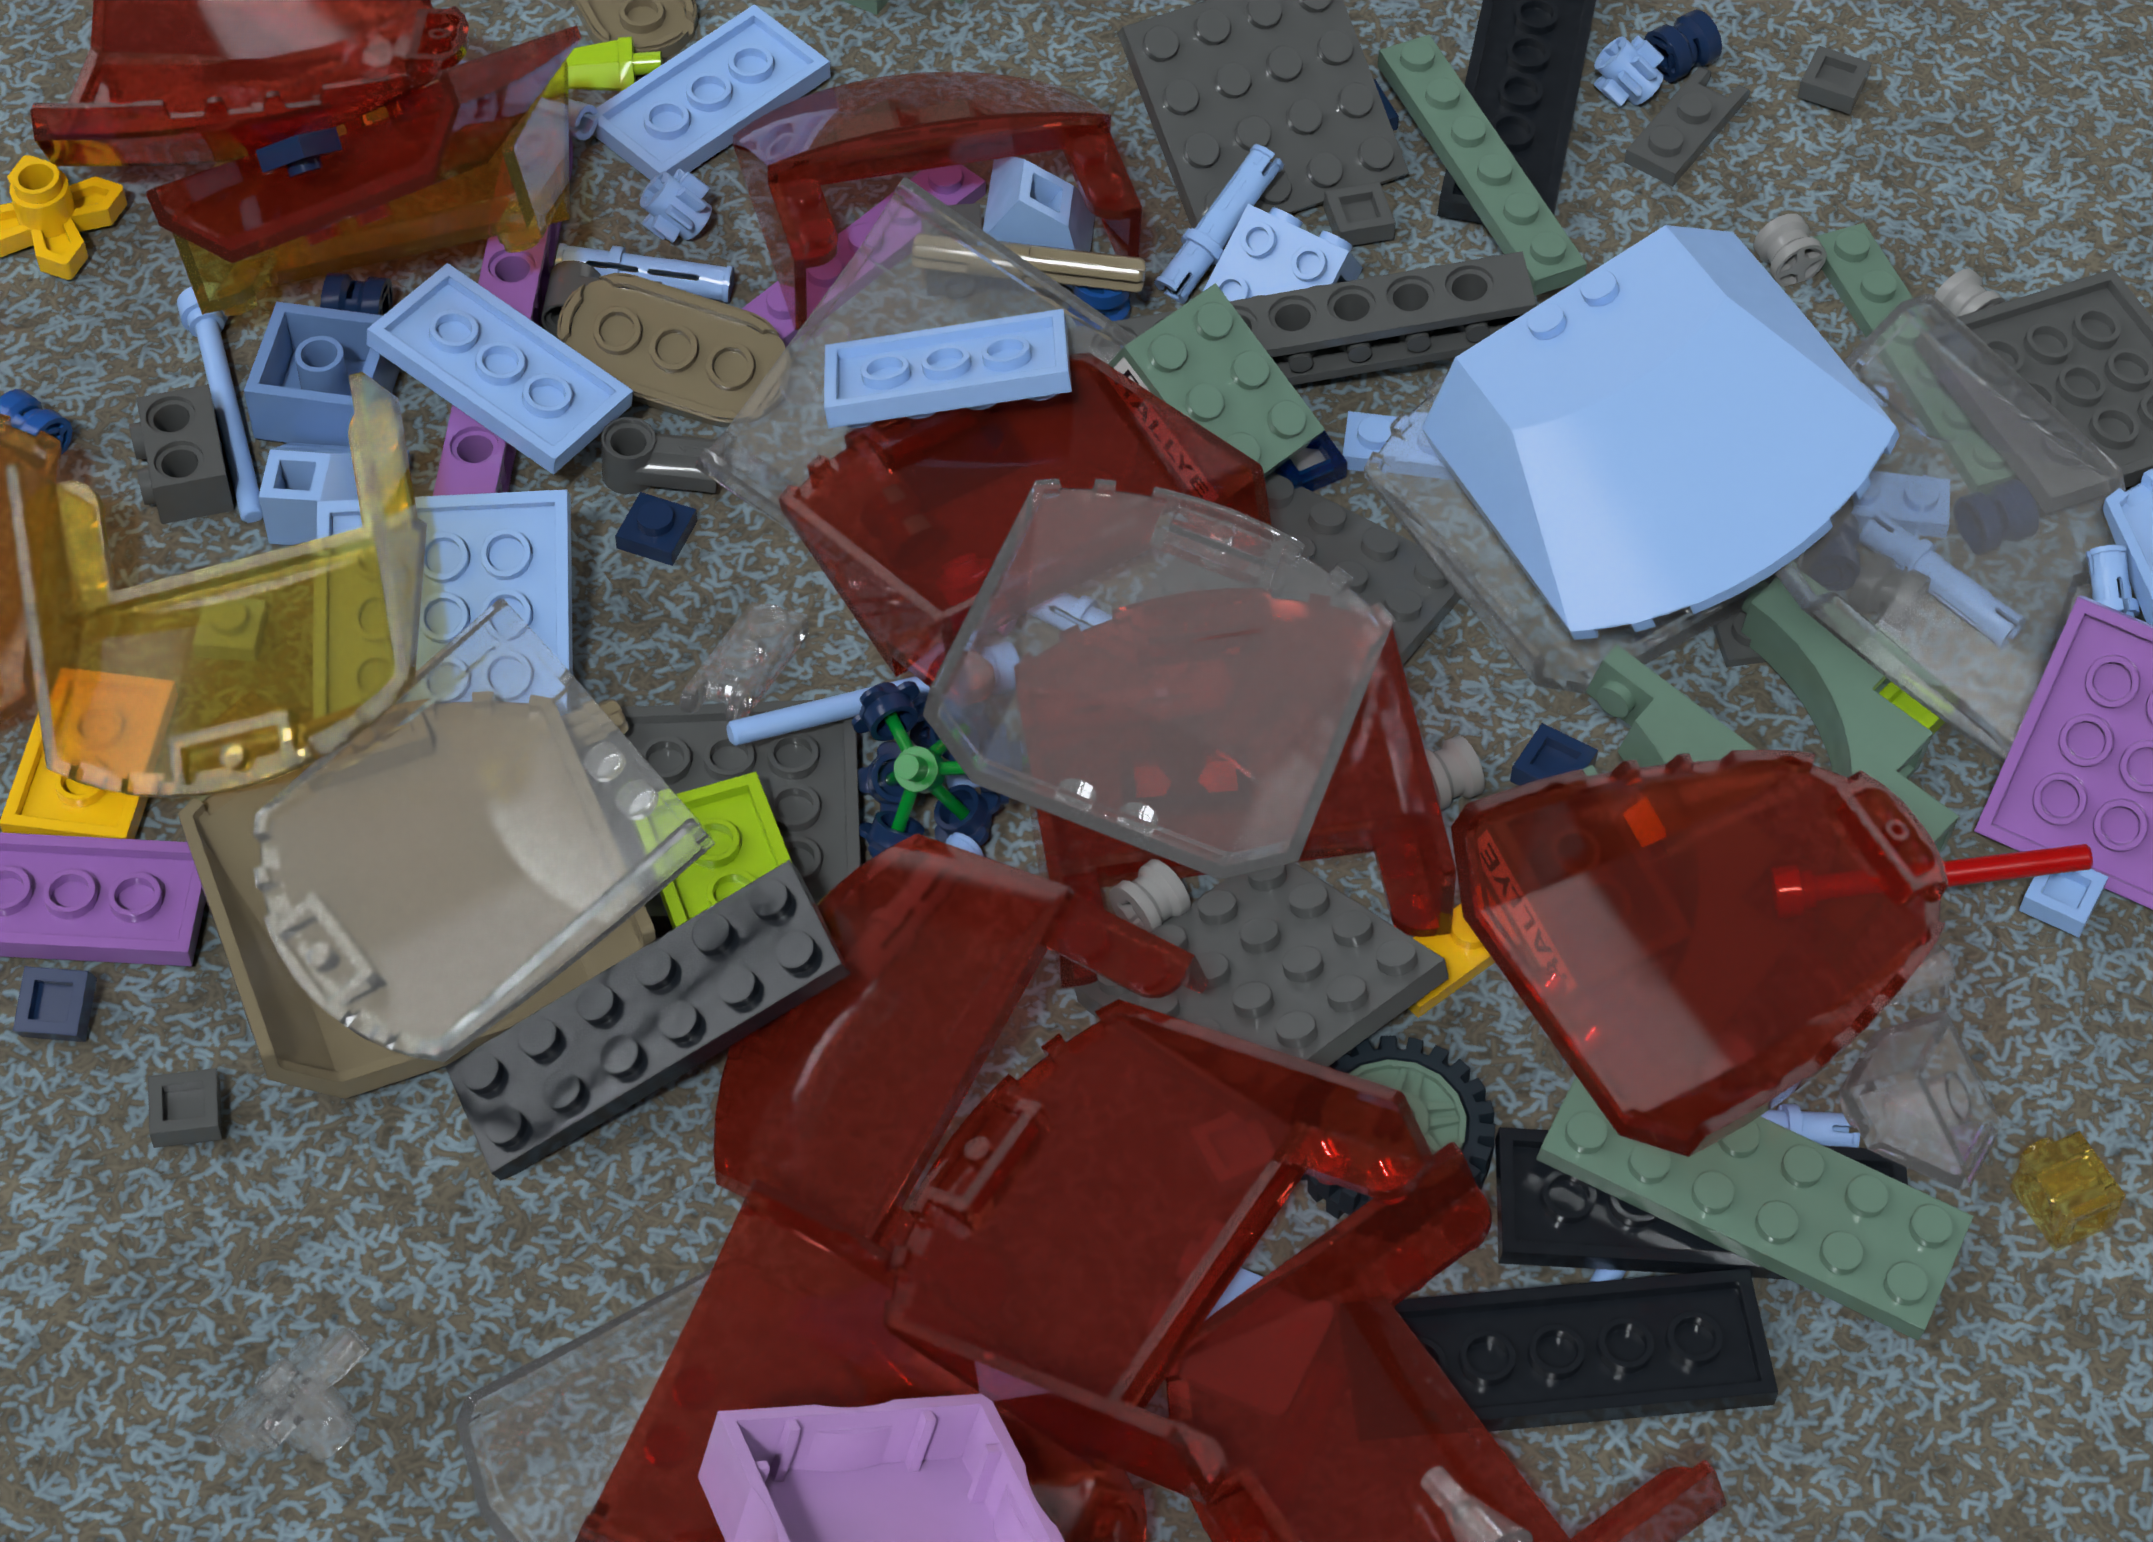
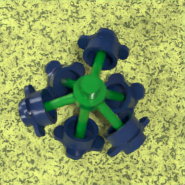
(907, 769)

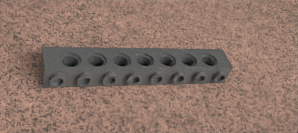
(1382, 318)

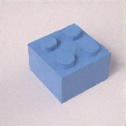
(303, 371)

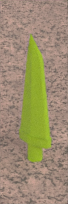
(609, 65)

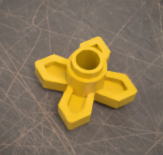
(53, 213)

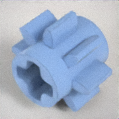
(1628, 70)
(675, 205)

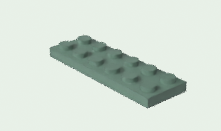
(1780, 1207)

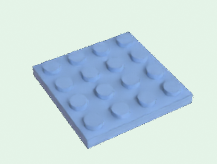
(486, 552)

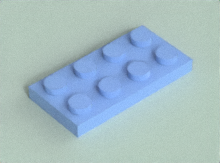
(709, 94)
(499, 368)
(946, 369)

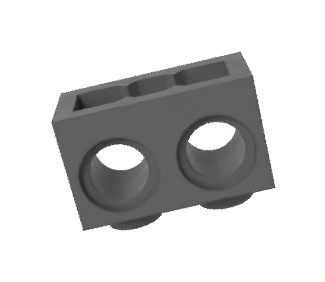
(183, 455)

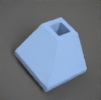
(1036, 208)
(295, 481)

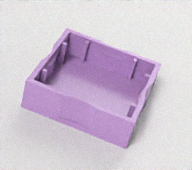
(871, 1474)

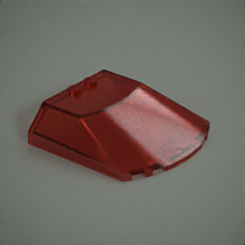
(423, 141)

